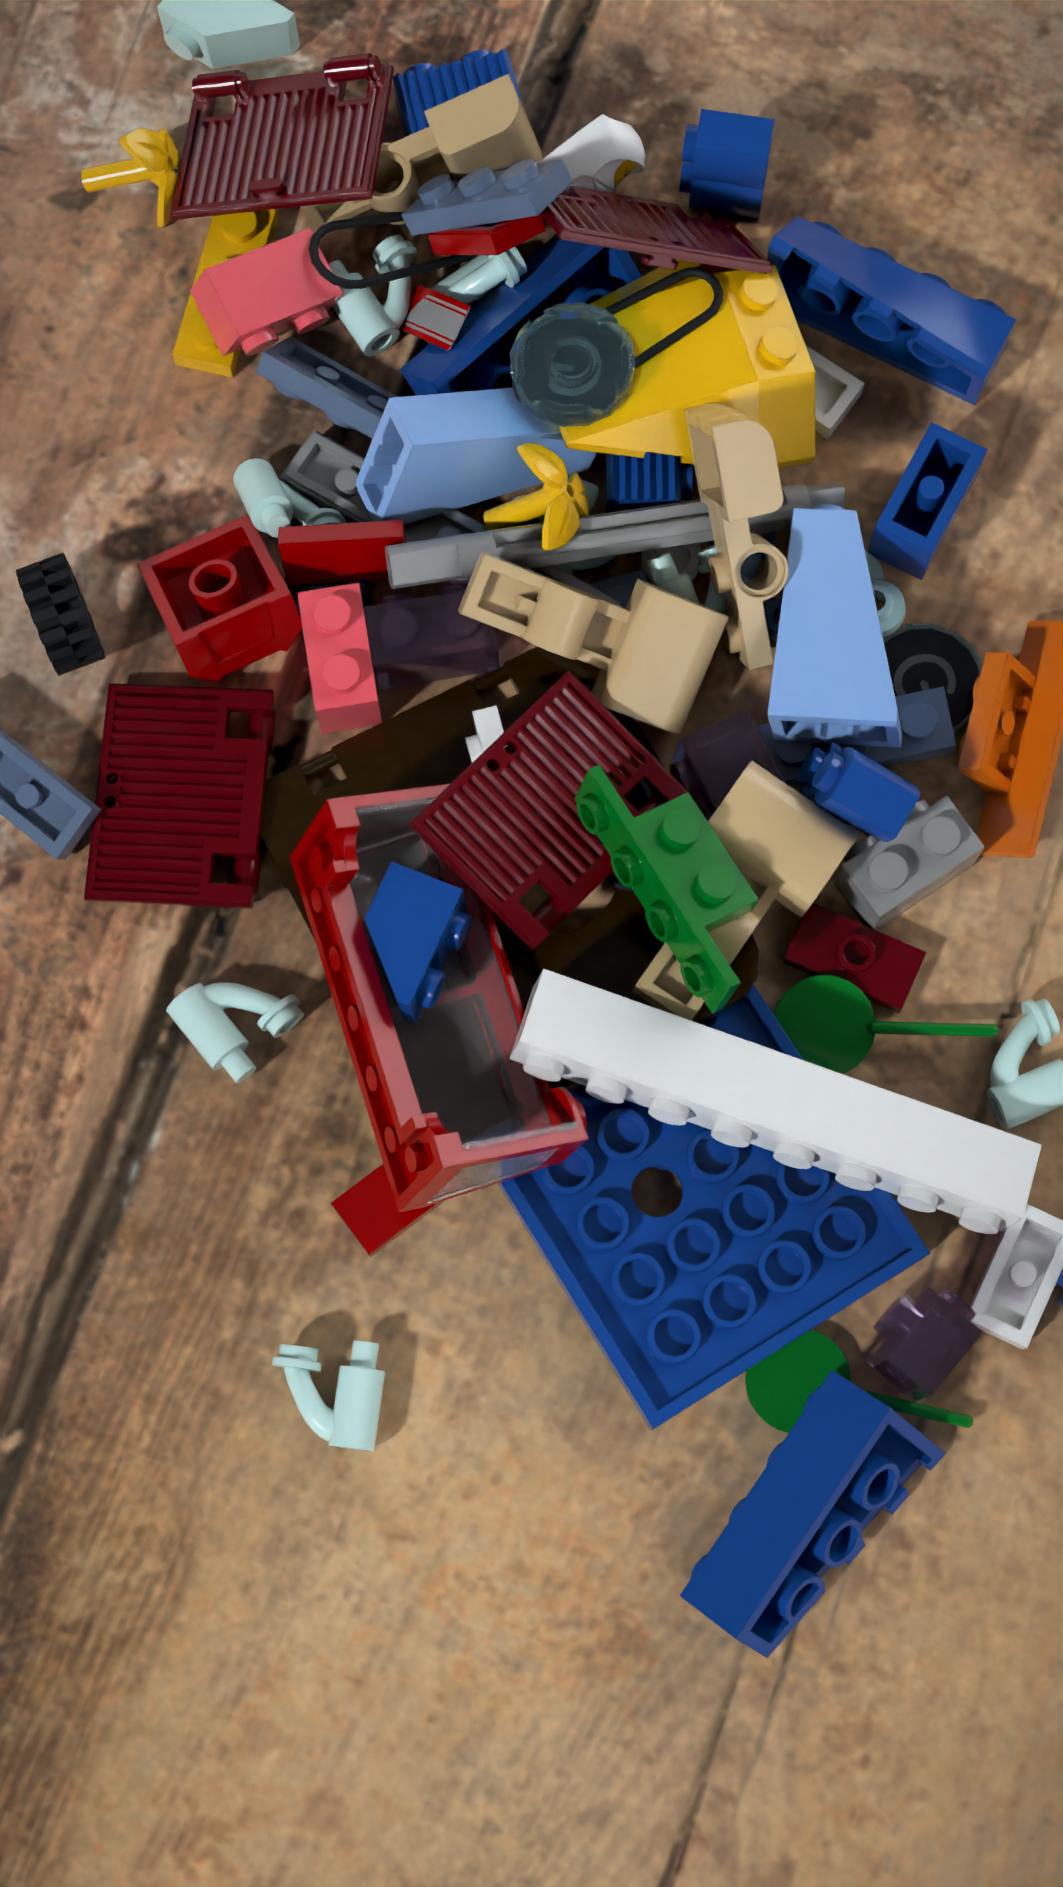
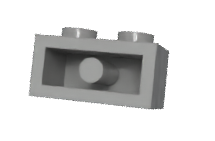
(895, 875)

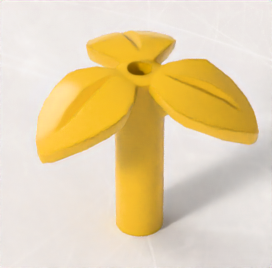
(152, 159)
(559, 499)

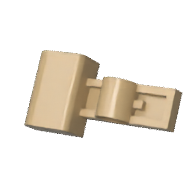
(462, 136)
(738, 481)
(646, 652)
(785, 854)

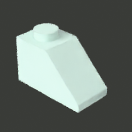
(228, 30)

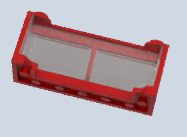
(443, 1089)

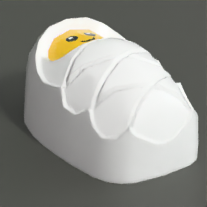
(601, 155)

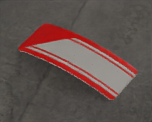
(434, 317)

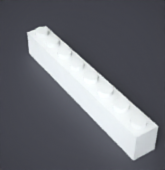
(775, 1103)

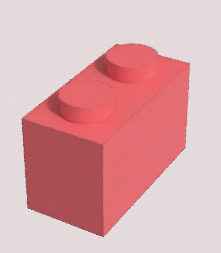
(264, 294)
(339, 658)

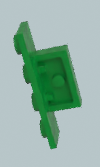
(677, 875)

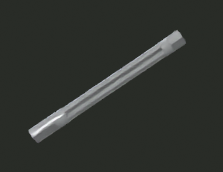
(596, 537)

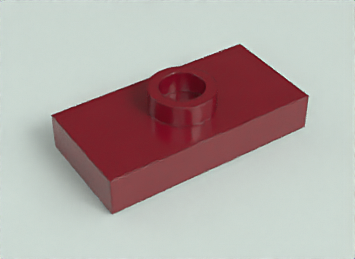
(846, 949)

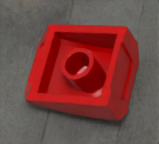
(222, 600)

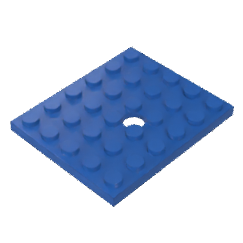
(728, 1273)

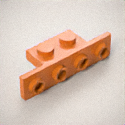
(1016, 739)

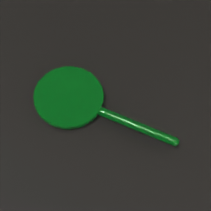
(836, 1024)
(788, 1377)

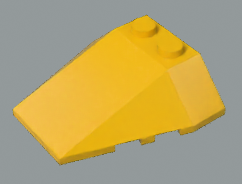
(740, 358)

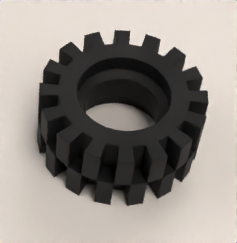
(60, 614)

